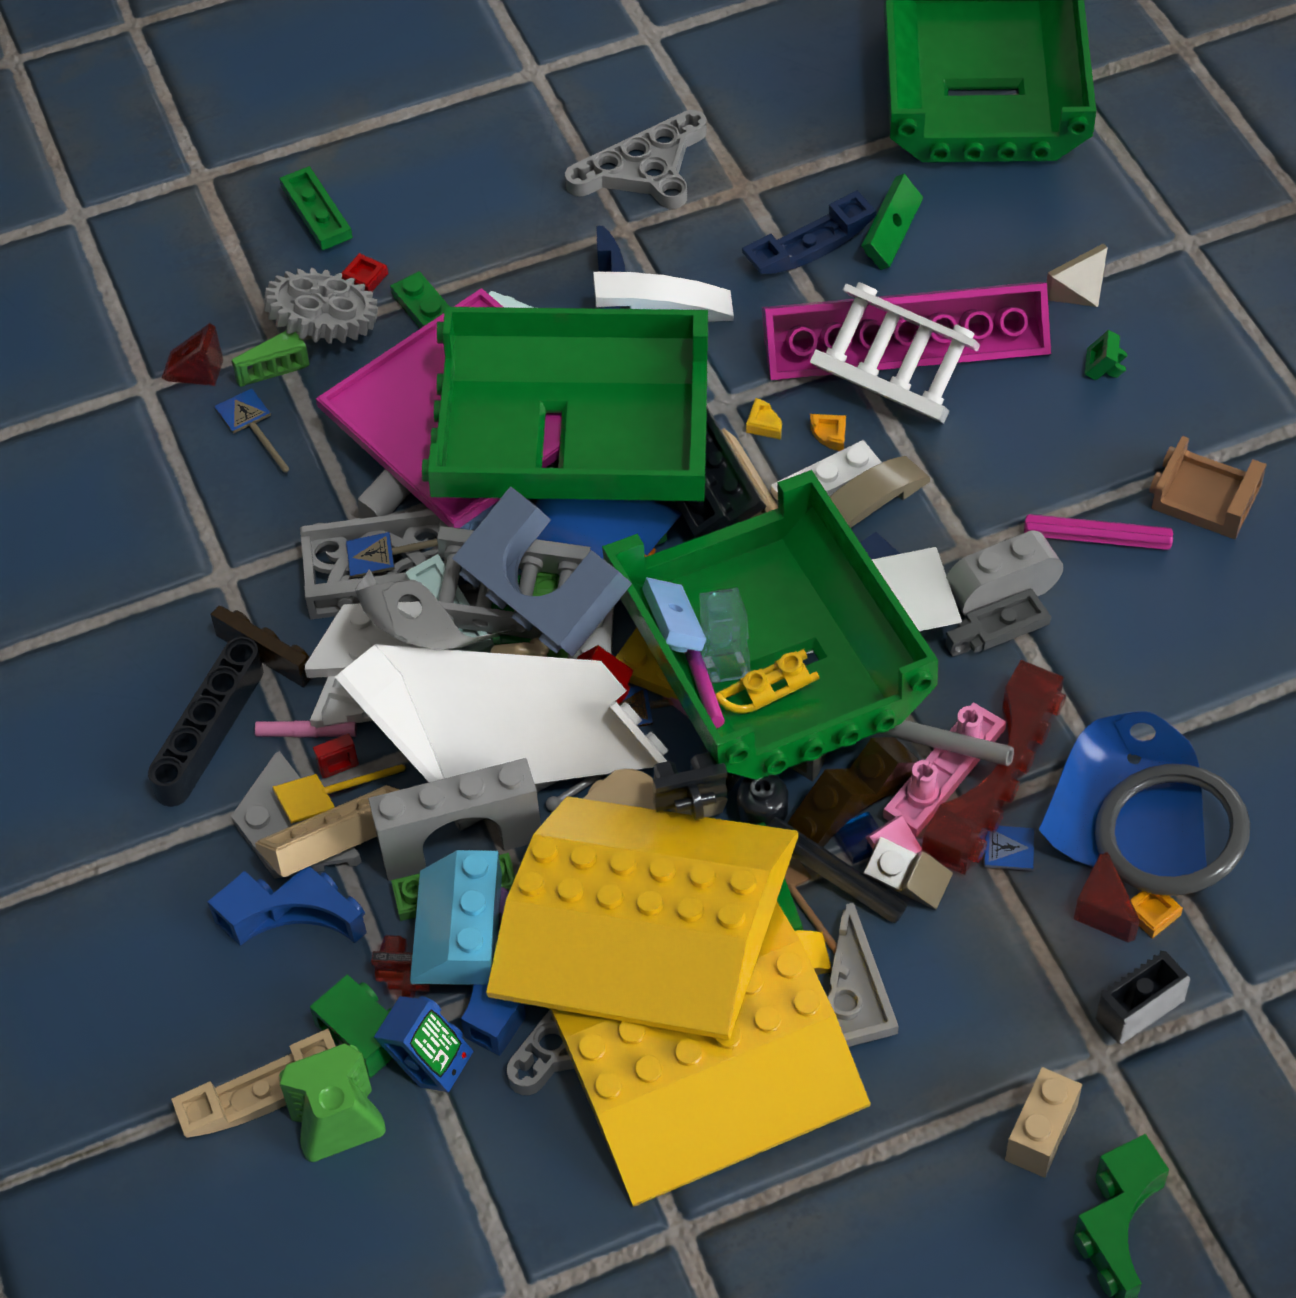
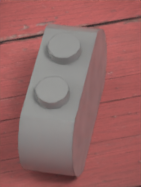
(1004, 571)

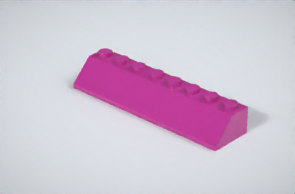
(1005, 321)

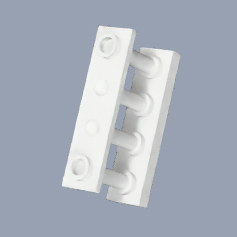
(898, 388)

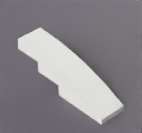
(661, 292)

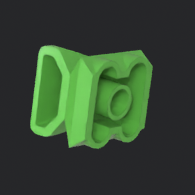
(331, 1101)

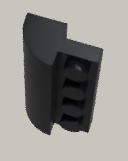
(728, 488)

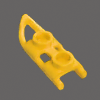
(759, 683)

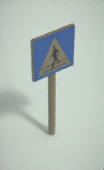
(246, 411)
(377, 553)

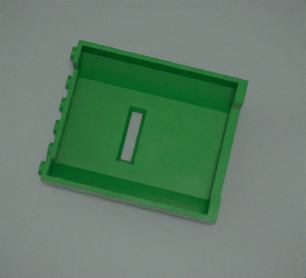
(984, 46)
(626, 397)
(801, 589)

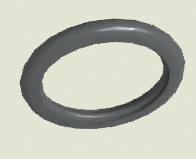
(1174, 773)

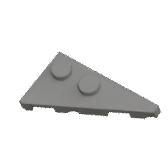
(857, 987)

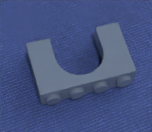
(563, 615)

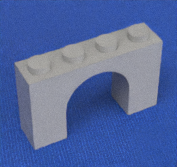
(411, 814)

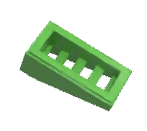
(278, 357)

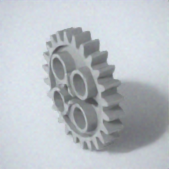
(320, 305)

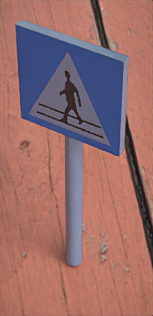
(1008, 848)

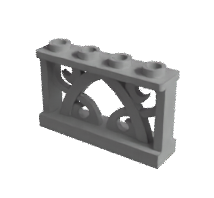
(405, 528)

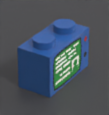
(424, 1043)

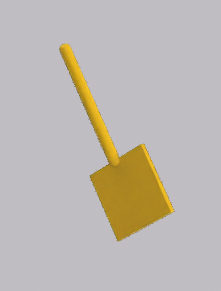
(308, 796)

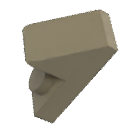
(908, 873)

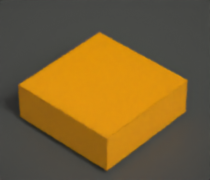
(1155, 911)

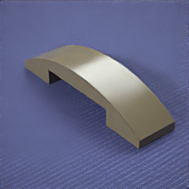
(877, 487)

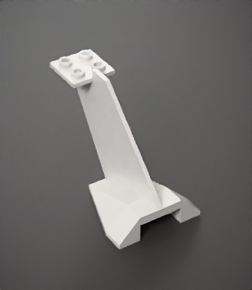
(487, 709)

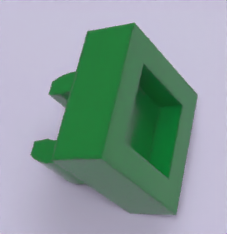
(1104, 357)

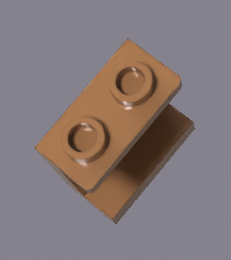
(1205, 490)

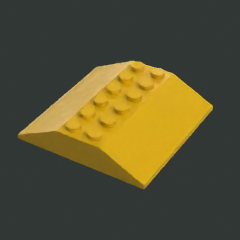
(640, 915)
(700, 1103)

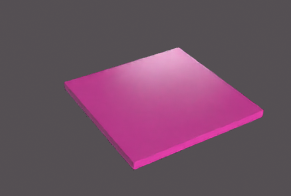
(391, 414)

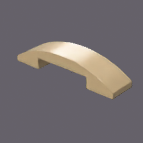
(243, 1098)

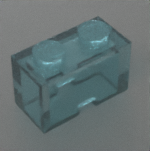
(726, 634)

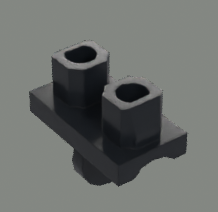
(690, 788)

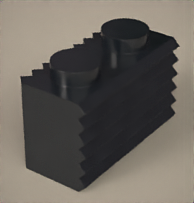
(1142, 997)

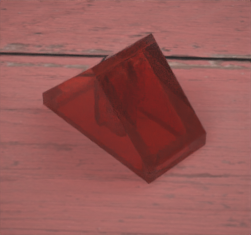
(196, 359)
(1106, 903)

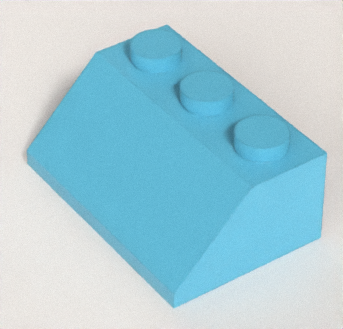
(457, 919)

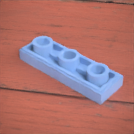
(674, 615)

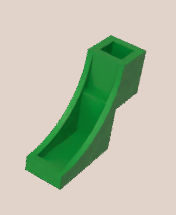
(1129, 1178)

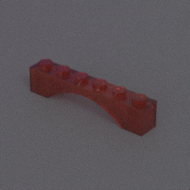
(961, 824)

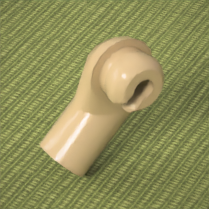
(534, 648)

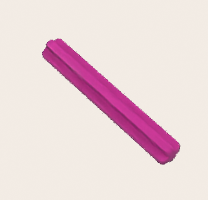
(1100, 531)

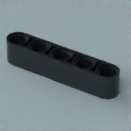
(203, 737)

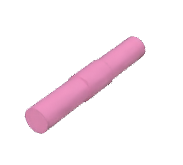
(302, 729)

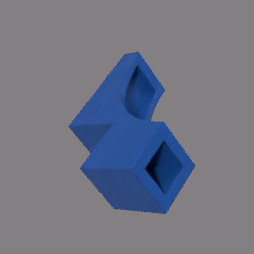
(312, 898)
(490, 1020)

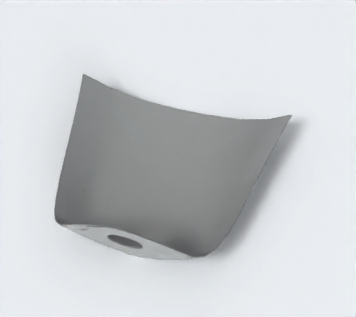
(429, 630)

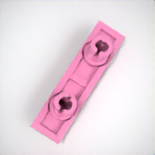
(942, 771)

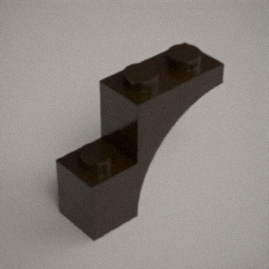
(845, 792)

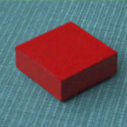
(365, 271)
(336, 756)

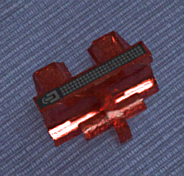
(394, 966)

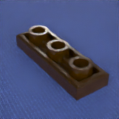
(274, 653)

